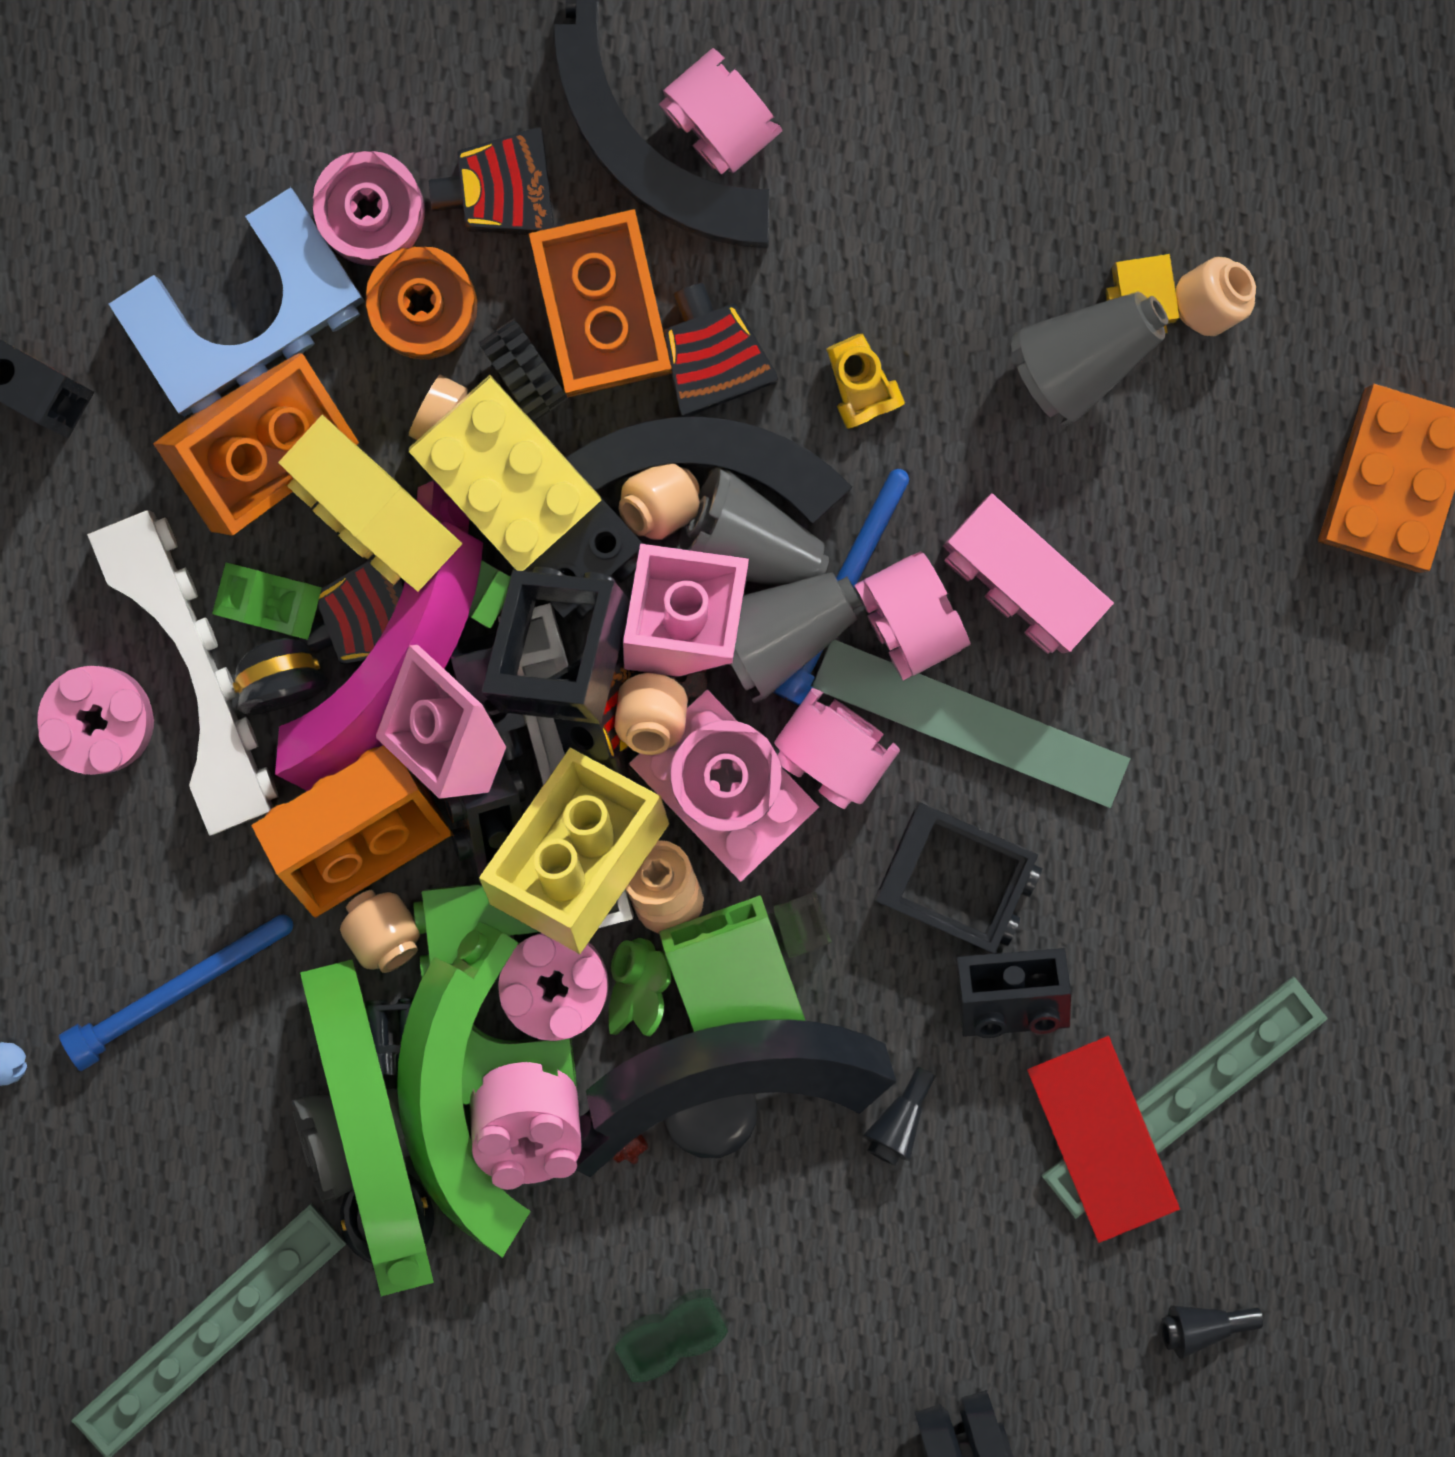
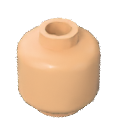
(1215, 296)
(659, 501)
(651, 713)
(380, 931)

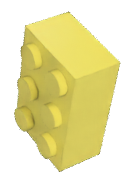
(504, 474)
(367, 506)
(574, 850)

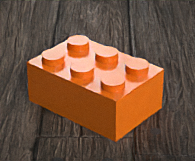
(600, 303)
(1394, 480)
(350, 830)

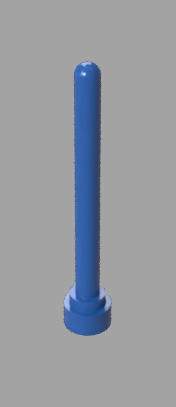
(800, 683)
(89, 1041)

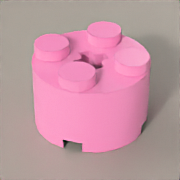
(720, 112)
(368, 177)
(912, 615)
(67, 734)
(834, 749)
(747, 798)
(566, 1014)
(525, 1125)

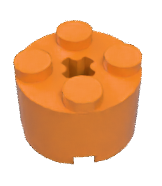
(421, 271)

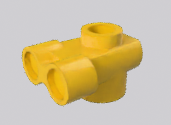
(866, 392)

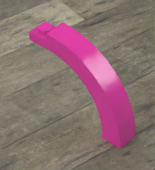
(433, 618)

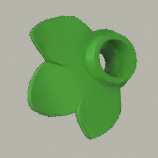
(640, 980)

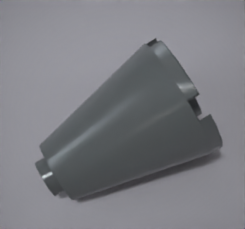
(1087, 352)
(746, 525)
(789, 627)
(323, 1145)

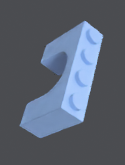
(314, 296)

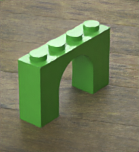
(447, 918)

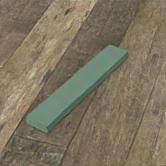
(971, 724)
(1214, 1073)
(209, 1331)

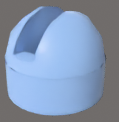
(11, 1063)

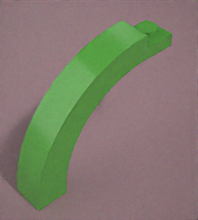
(432, 1090)
(366, 1127)

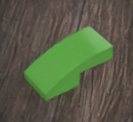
(489, 595)
(267, 601)

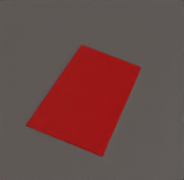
(1103, 1139)

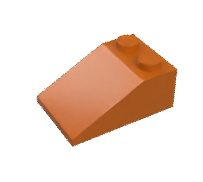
(233, 447)

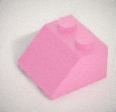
(683, 611)
(440, 729)

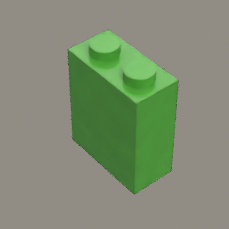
(731, 967)

